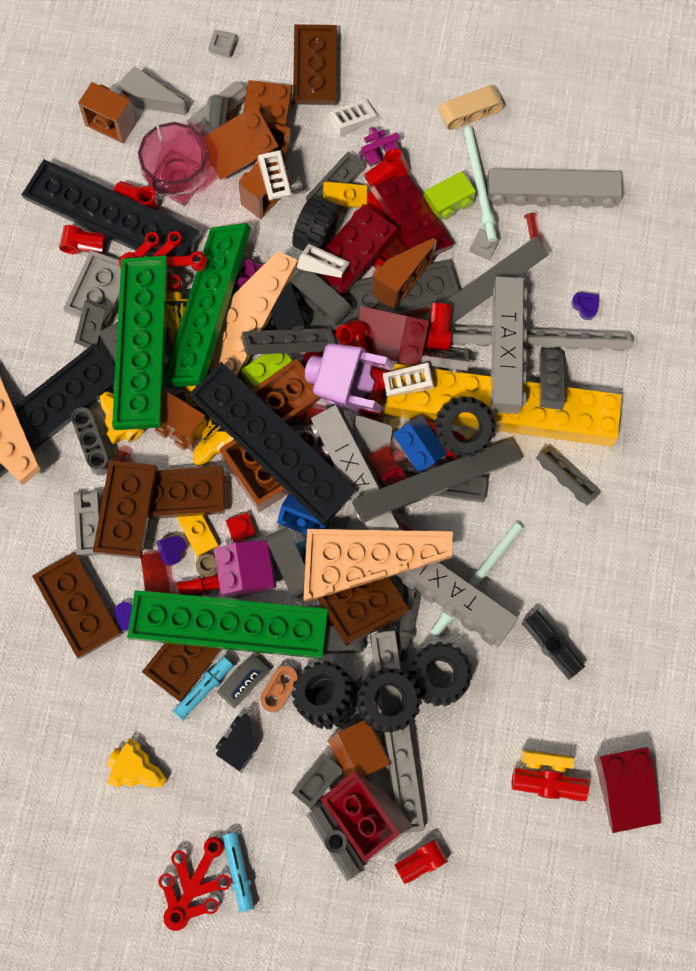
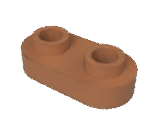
(278, 689)

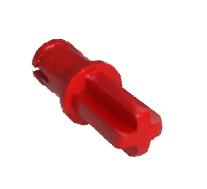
(198, 585)

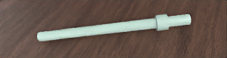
(488, 218)
(480, 574)

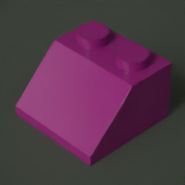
(244, 568)

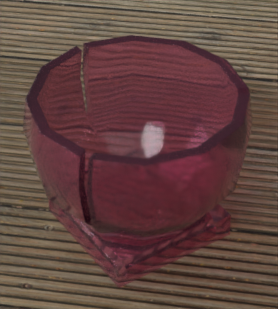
(175, 163)

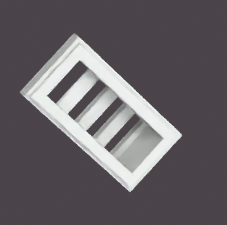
(342, 128)
(267, 158)
(321, 262)
(407, 372)

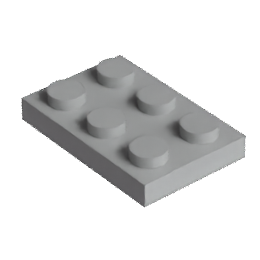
(97, 282)

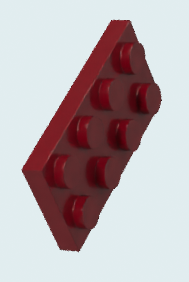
(411, 213)
(358, 244)

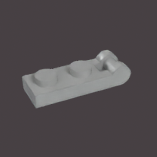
(86, 521)

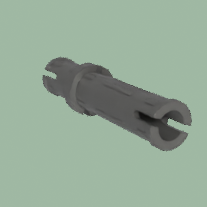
(404, 633)

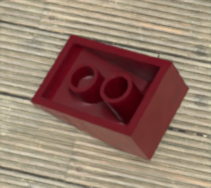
(394, 335)
(629, 789)
(365, 815)

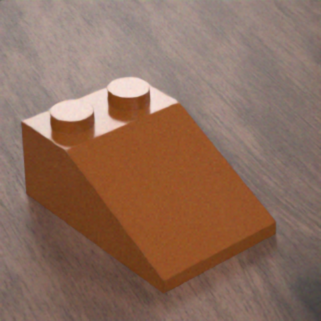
(239, 142)
(401, 273)
(287, 392)

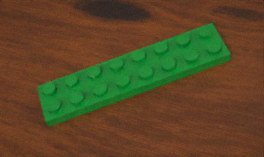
(206, 306)
(140, 343)
(228, 624)

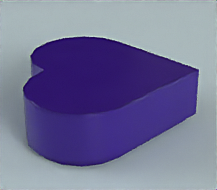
(586, 304)
(171, 549)
(123, 615)

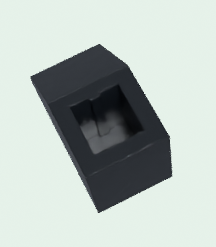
(286, 311)
(239, 745)

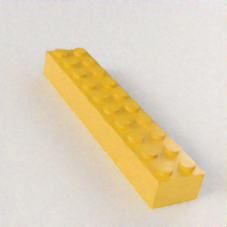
(586, 415)

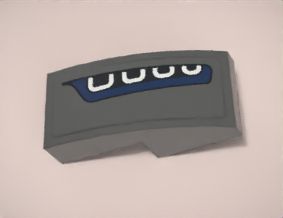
(243, 681)

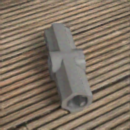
(234, 93)

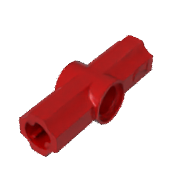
(550, 784)

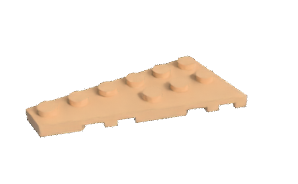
(251, 310)
(15, 449)
(357, 557)

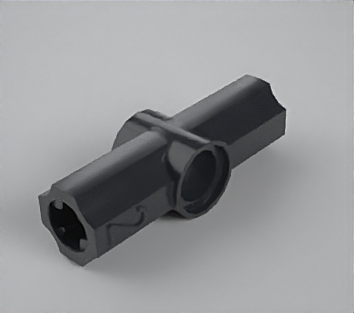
(564, 657)

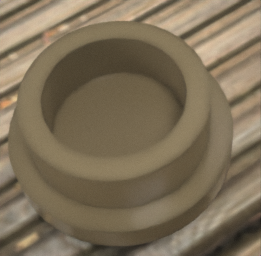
(206, 565)

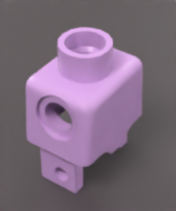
(345, 376)

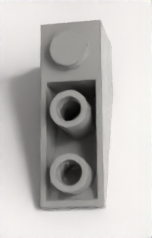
(150, 94)

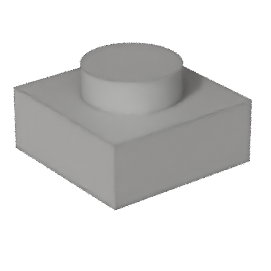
(222, 43)
(482, 246)

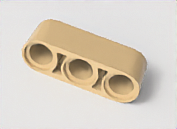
(470, 107)

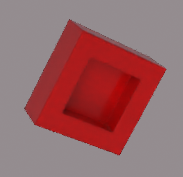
(240, 528)

